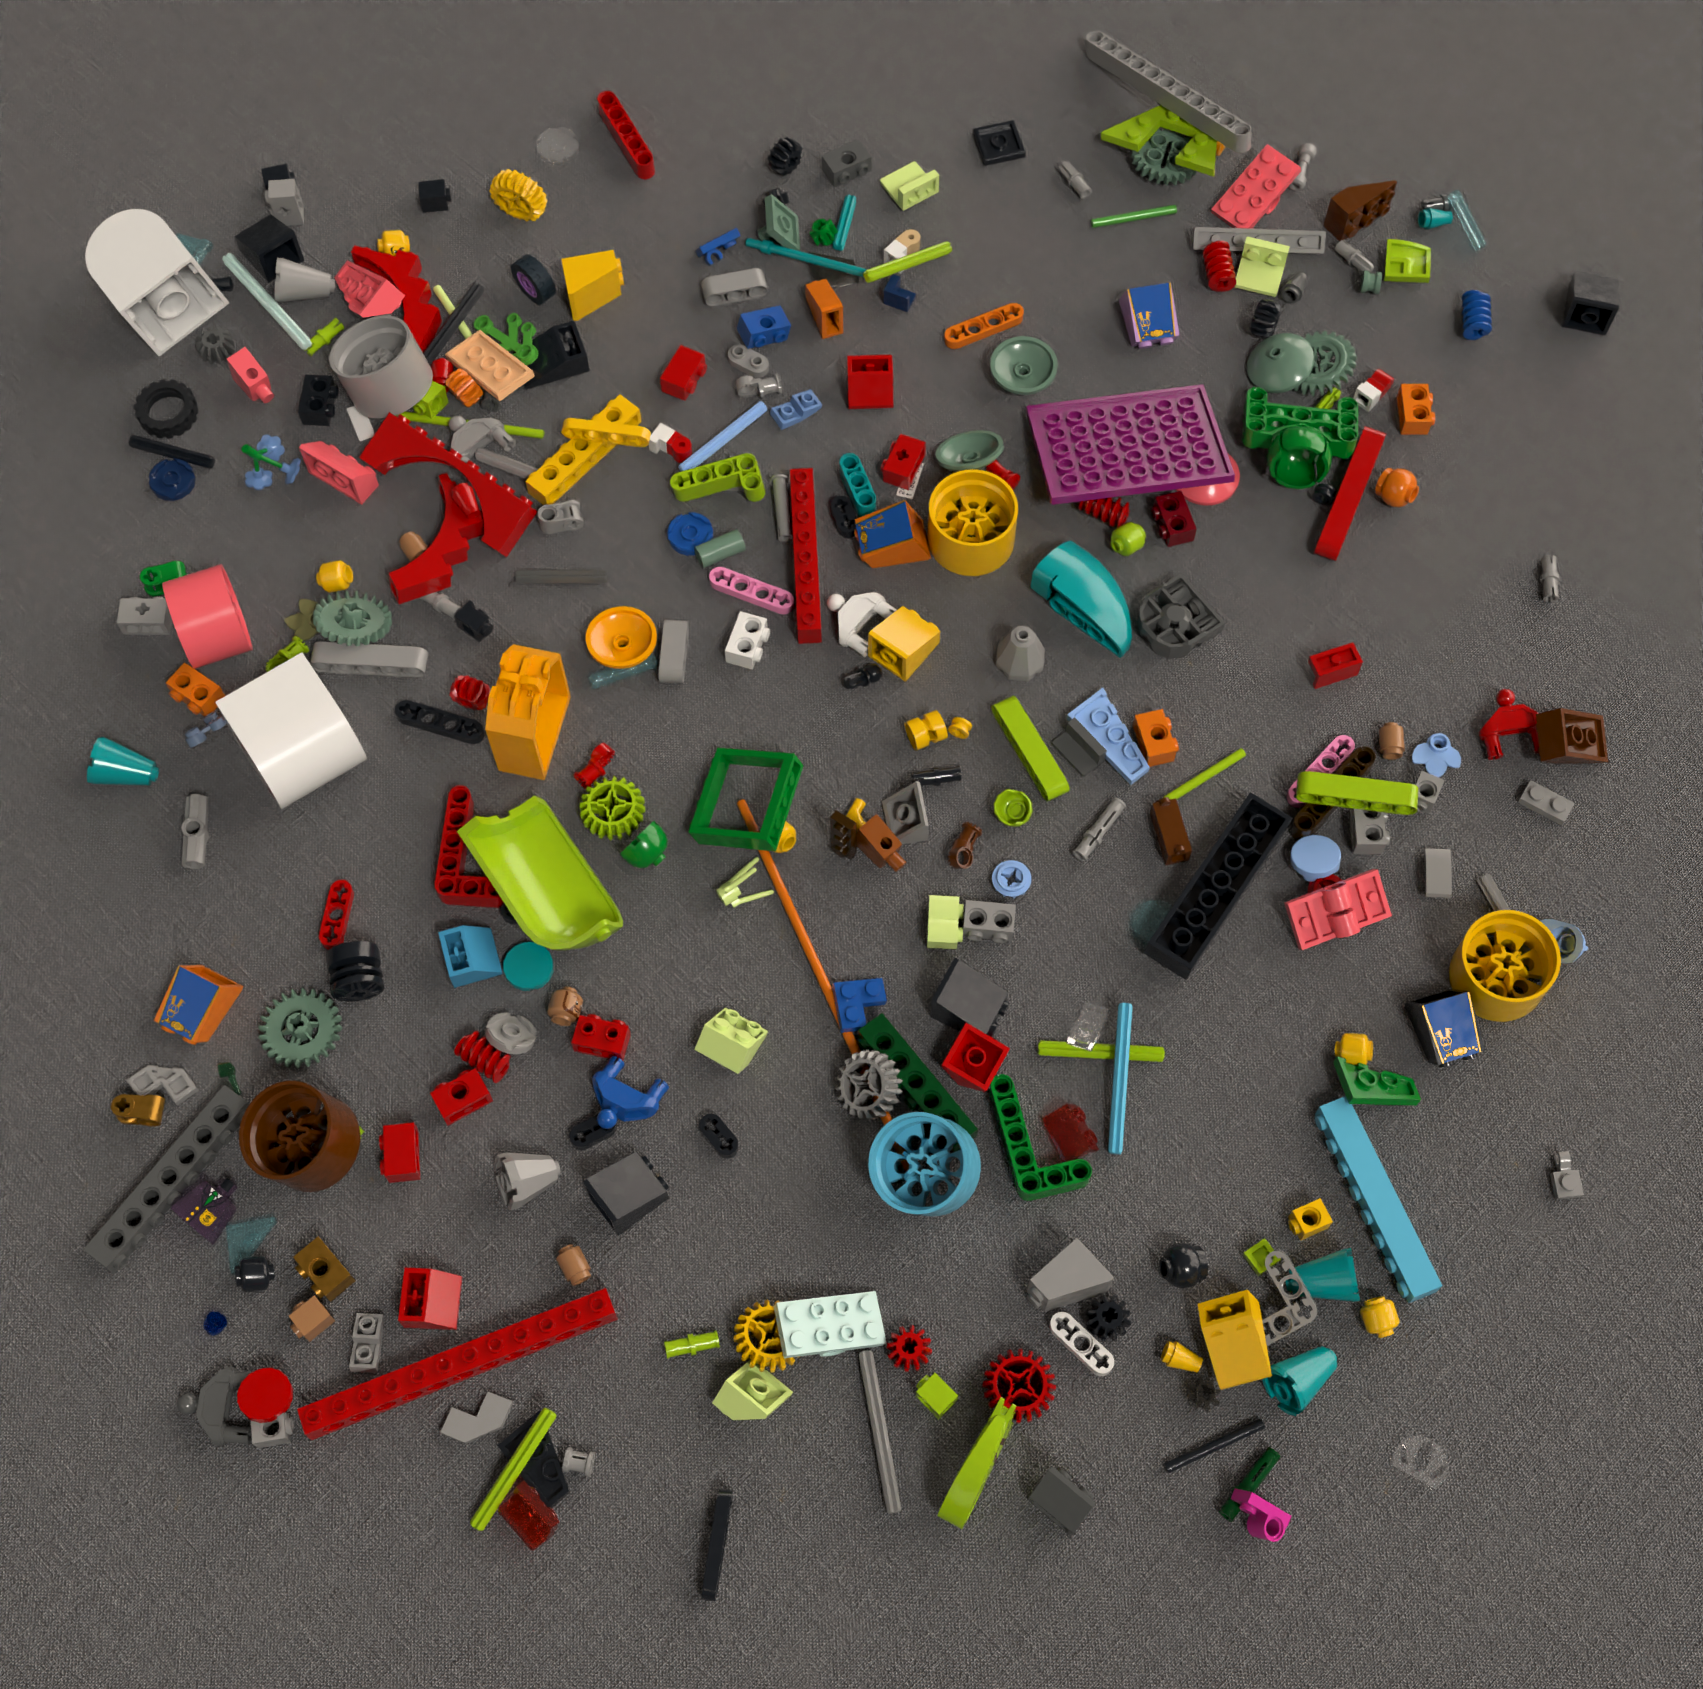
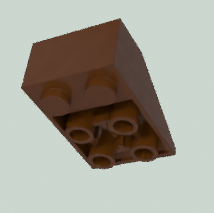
(1358, 208)

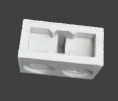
(742, 639)

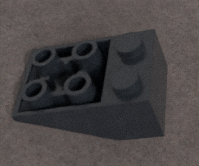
(559, 355)

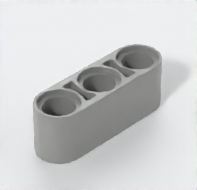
(734, 287)
(673, 651)

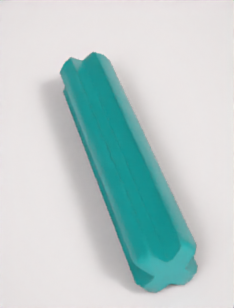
(844, 222)

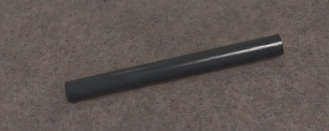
(1214, 1445)

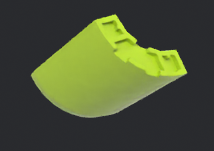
(542, 877)

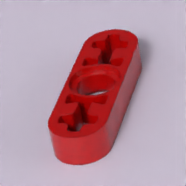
(333, 904)

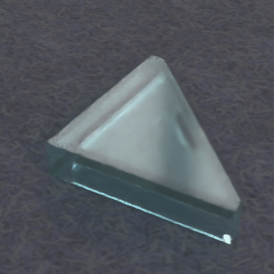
(246, 1238)

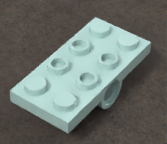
(829, 1324)

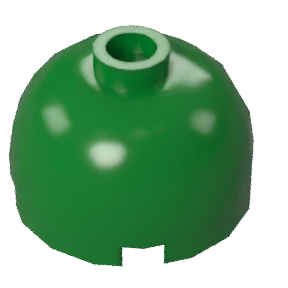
(646, 847)

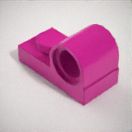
(1265, 1519)

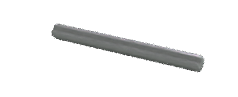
(880, 1432)

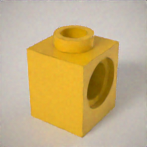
(1317, 1212)

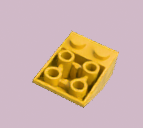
(1235, 1338)

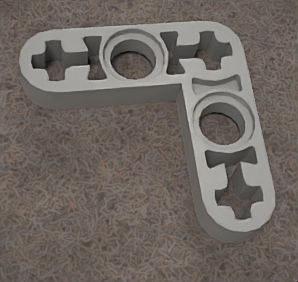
(1290, 1311)

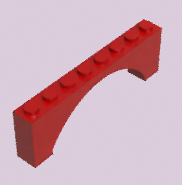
(503, 512)

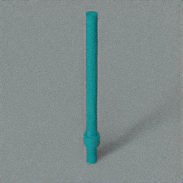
(769, 247)

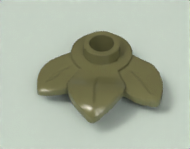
(303, 621)

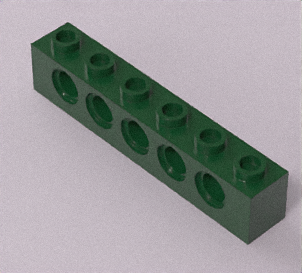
(880, 1031)

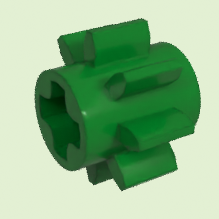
(823, 232)

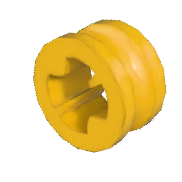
(960, 727)

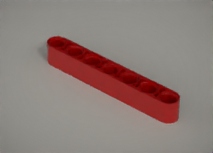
(1350, 493)

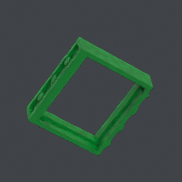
(777, 810)

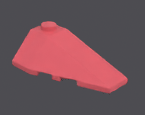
(367, 292)

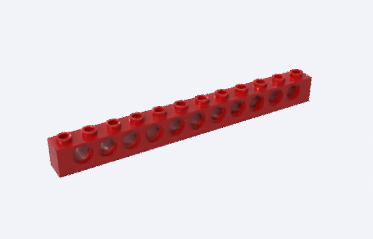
(456, 1364)

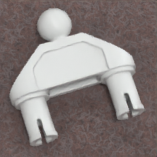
(855, 615)

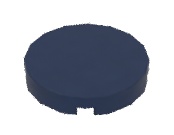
(172, 479)

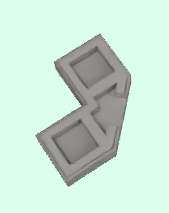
(153, 1078)
(489, 1419)

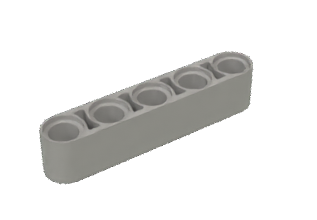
(369, 659)

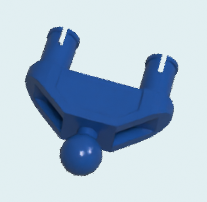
(622, 1101)

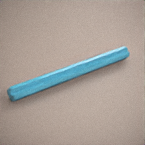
(1120, 1077)

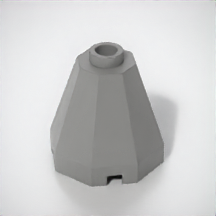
(1020, 654)
(524, 1176)

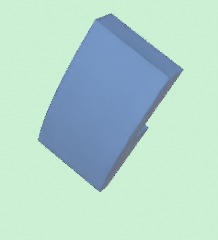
(799, 408)

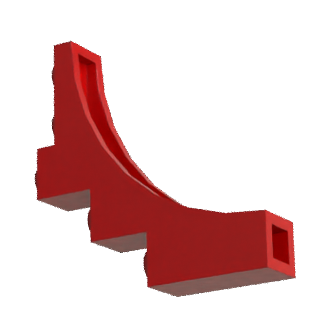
(403, 273)
(433, 567)

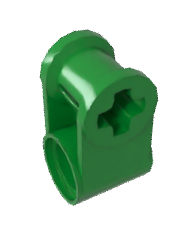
(161, 574)

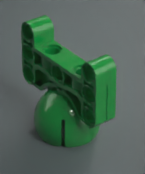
(1299, 437)

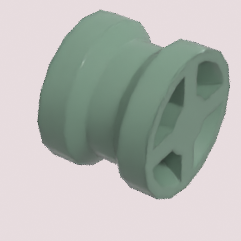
(1370, 282)

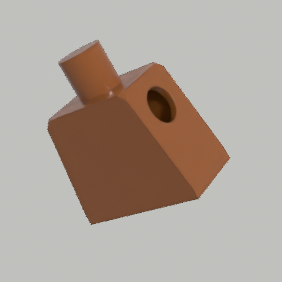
(880, 844)

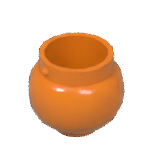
(1397, 487)

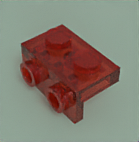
(1070, 1132)
(529, 1516)

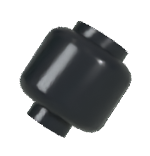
(253, 1274)

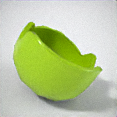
(1013, 807)

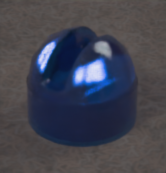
(210, 1323)

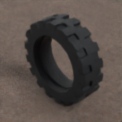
(163, 390)

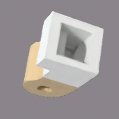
(903, 245)

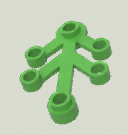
(526, 352)

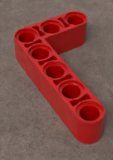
(457, 855)

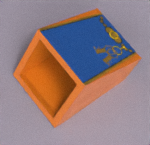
(892, 536)
(196, 1002)

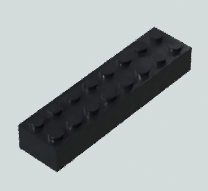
(1217, 886)

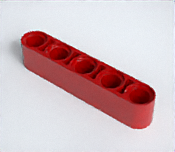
(626, 135)

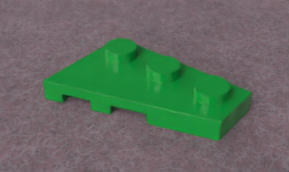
(1375, 1088)

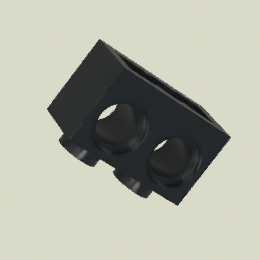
(317, 400)

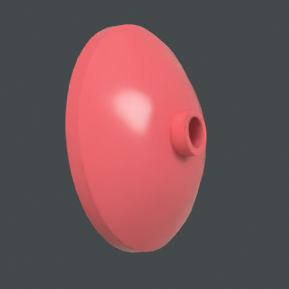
(1214, 493)

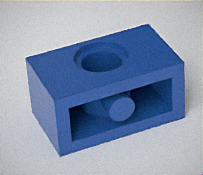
(763, 327)

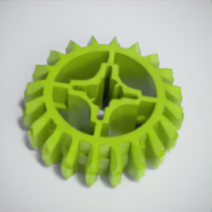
(594, 804)

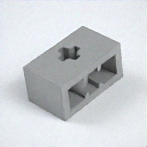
(285, 201)
(144, 616)

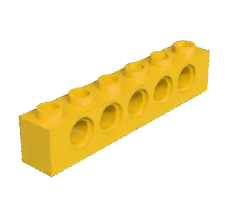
(579, 462)

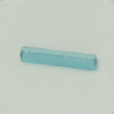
(1467, 220)
(612, 675)

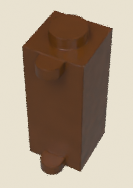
(1170, 831)

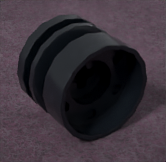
(355, 971)

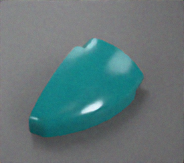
(1085, 595)

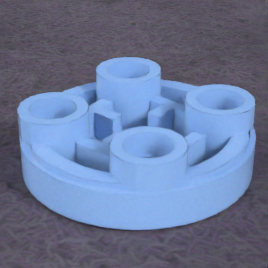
(1315, 857)

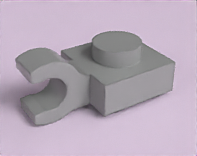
(1565, 1181)

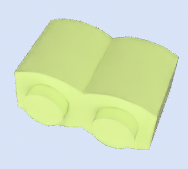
(943, 922)

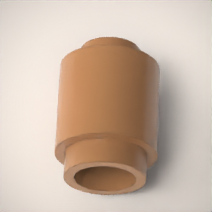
(412, 545)
(1391, 741)
(573, 1264)

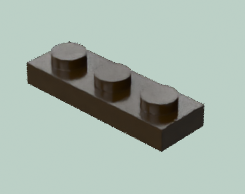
(843, 835)

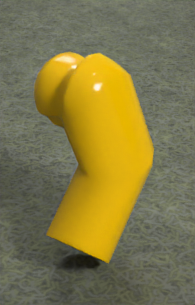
(855, 812)

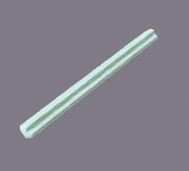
(267, 301)

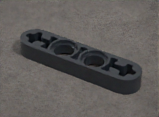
(438, 724)
(717, 1545)

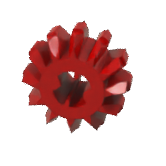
(470, 692)
(898, 1348)

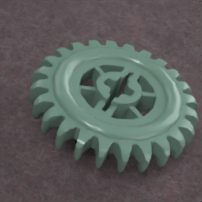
(1330, 372)
(351, 616)
(289, 1013)

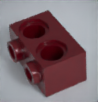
(1177, 518)

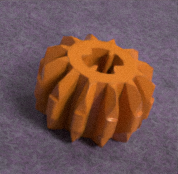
(464, 387)

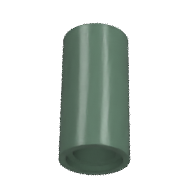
(719, 548)

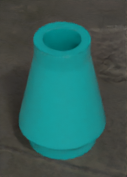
(1432, 218)

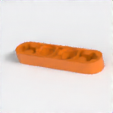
(982, 323)

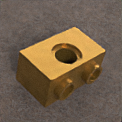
(333, 1281)

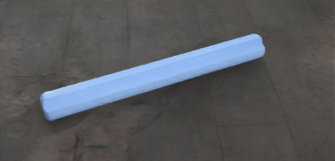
(724, 437)

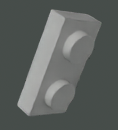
(1546, 802)

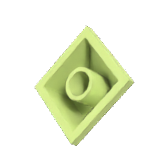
(751, 1394)

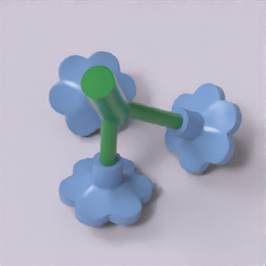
(269, 451)

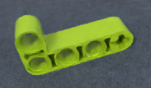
(689, 485)

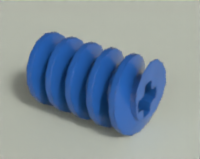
(1476, 314)

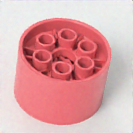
(207, 616)

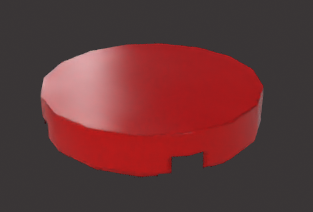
(265, 1395)

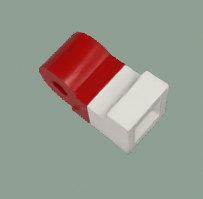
(1373, 389)
(670, 442)

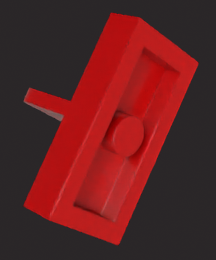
(1335, 665)

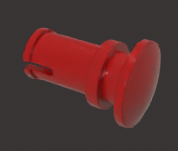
(1007, 475)

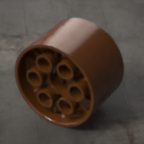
(334, 1134)

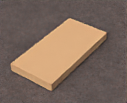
(490, 365)

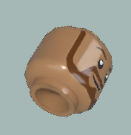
(565, 1006)

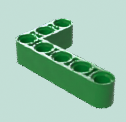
(1023, 1148)

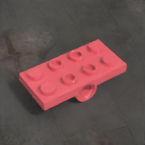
(1256, 189)
(1338, 909)

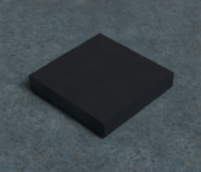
(999, 143)

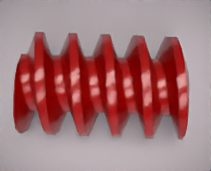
(1219, 266)
(1107, 510)
(483, 1056)

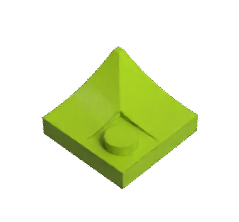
(1407, 261)

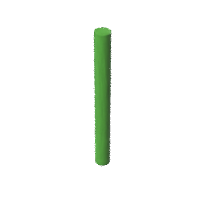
(1133, 216)

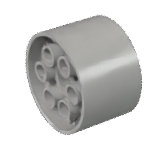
(381, 366)

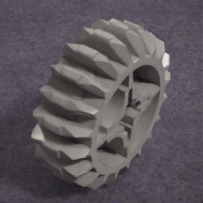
(857, 1090)

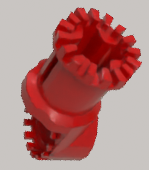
(594, 769)

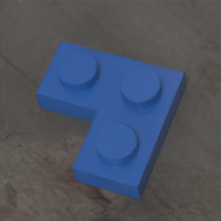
(852, 997)

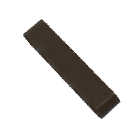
(1314, 819)

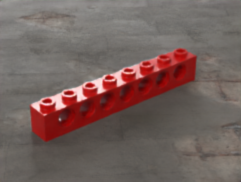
(805, 556)

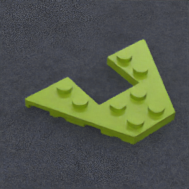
(1134, 133)

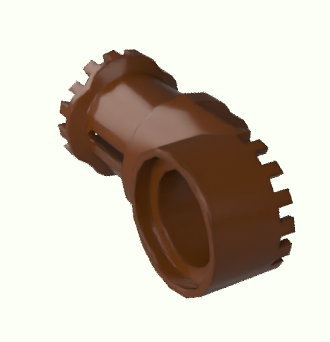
(965, 845)

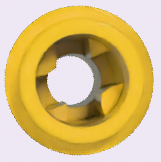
(1180, 1357)

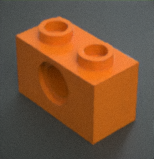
(1153, 750)

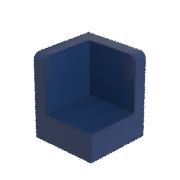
(896, 296)

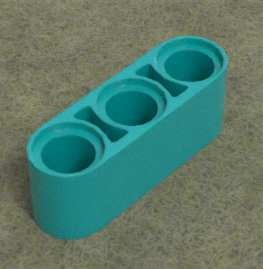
(853, 477)

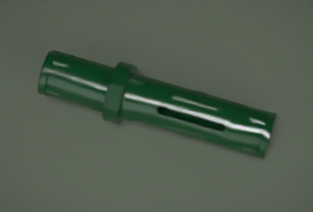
(1268, 1459)

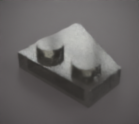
(834, 277)

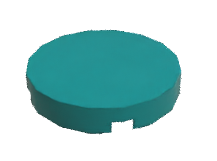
(528, 966)

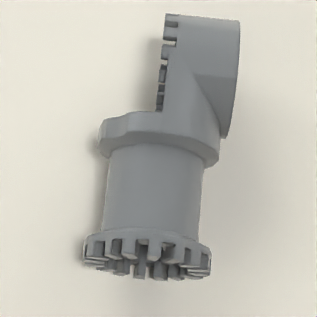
(758, 386)

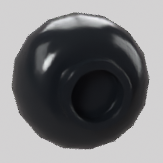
(1184, 1265)

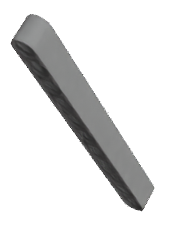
(1169, 92)

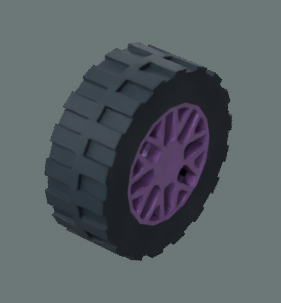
(533, 279)

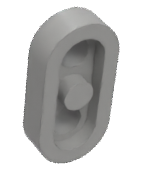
(746, 361)

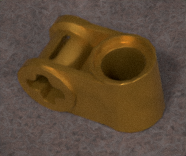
(142, 1109)

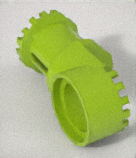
(290, 651)

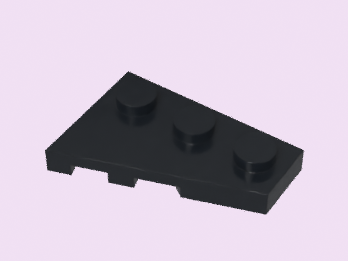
(543, 1467)

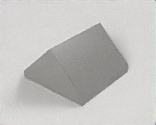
(907, 814)

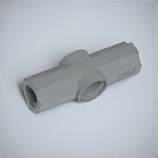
(195, 844)

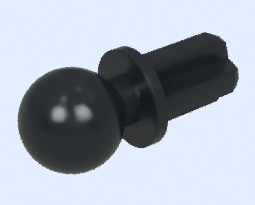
(863, 677)

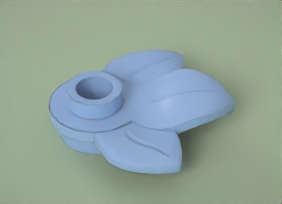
(1436, 758)

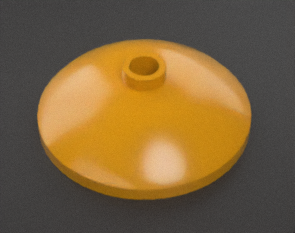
(621, 627)

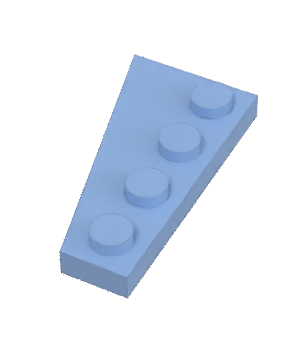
(1106, 727)

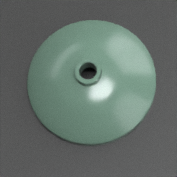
(1023, 356)
(1282, 371)
(969, 450)

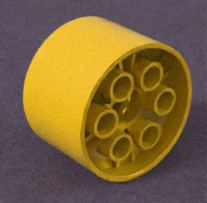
(973, 492)
(1510, 930)

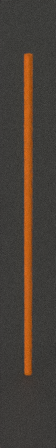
(808, 948)

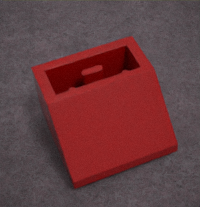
(870, 381)
(429, 1299)

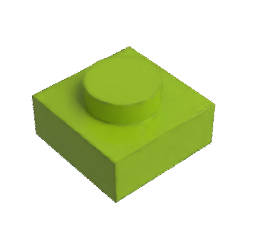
(1257, 1254)

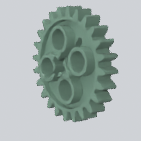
(1152, 153)

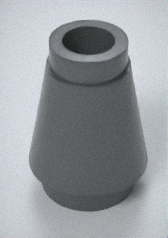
(1294, 288)

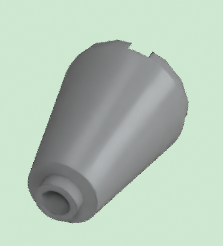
(300, 282)

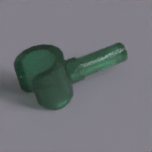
(228, 1070)

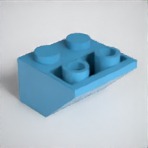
(470, 954)

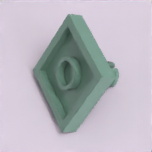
(780, 224)

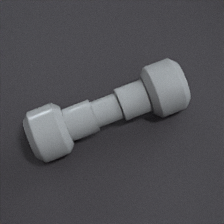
(1306, 154)

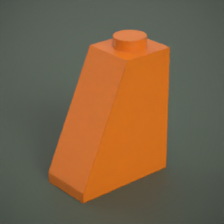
(825, 308)

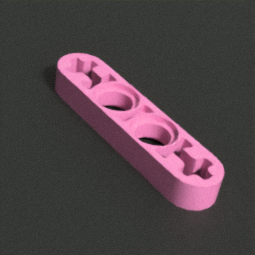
(753, 587)
(1316, 766)

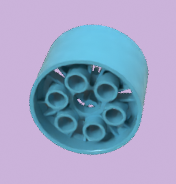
(885, 1164)

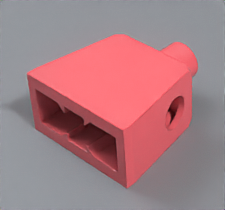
(250, 376)

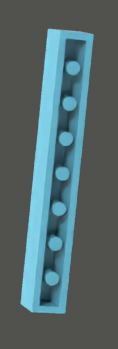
(1377, 1200)

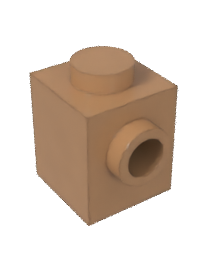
(310, 1319)

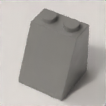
(1069, 1279)

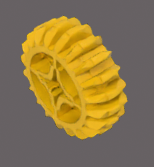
(518, 195)
(760, 1330)

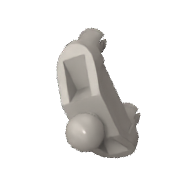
(477, 434)

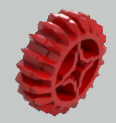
(1028, 1393)

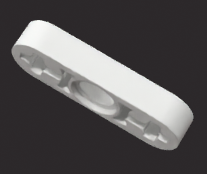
(1081, 1355)

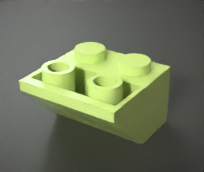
(730, 1040)

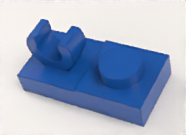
(710, 248)

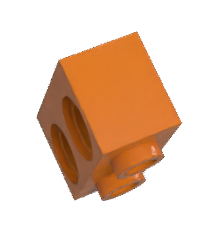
(1413, 403)
(198, 687)

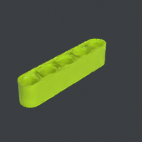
(1030, 748)
(1357, 793)

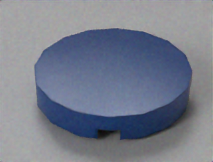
(689, 531)

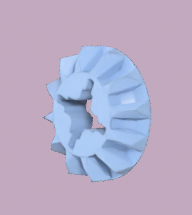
(1007, 869)

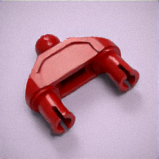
(1508, 720)

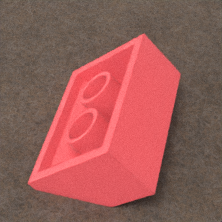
(339, 470)

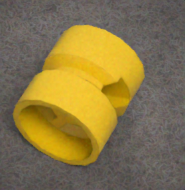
(924, 730)

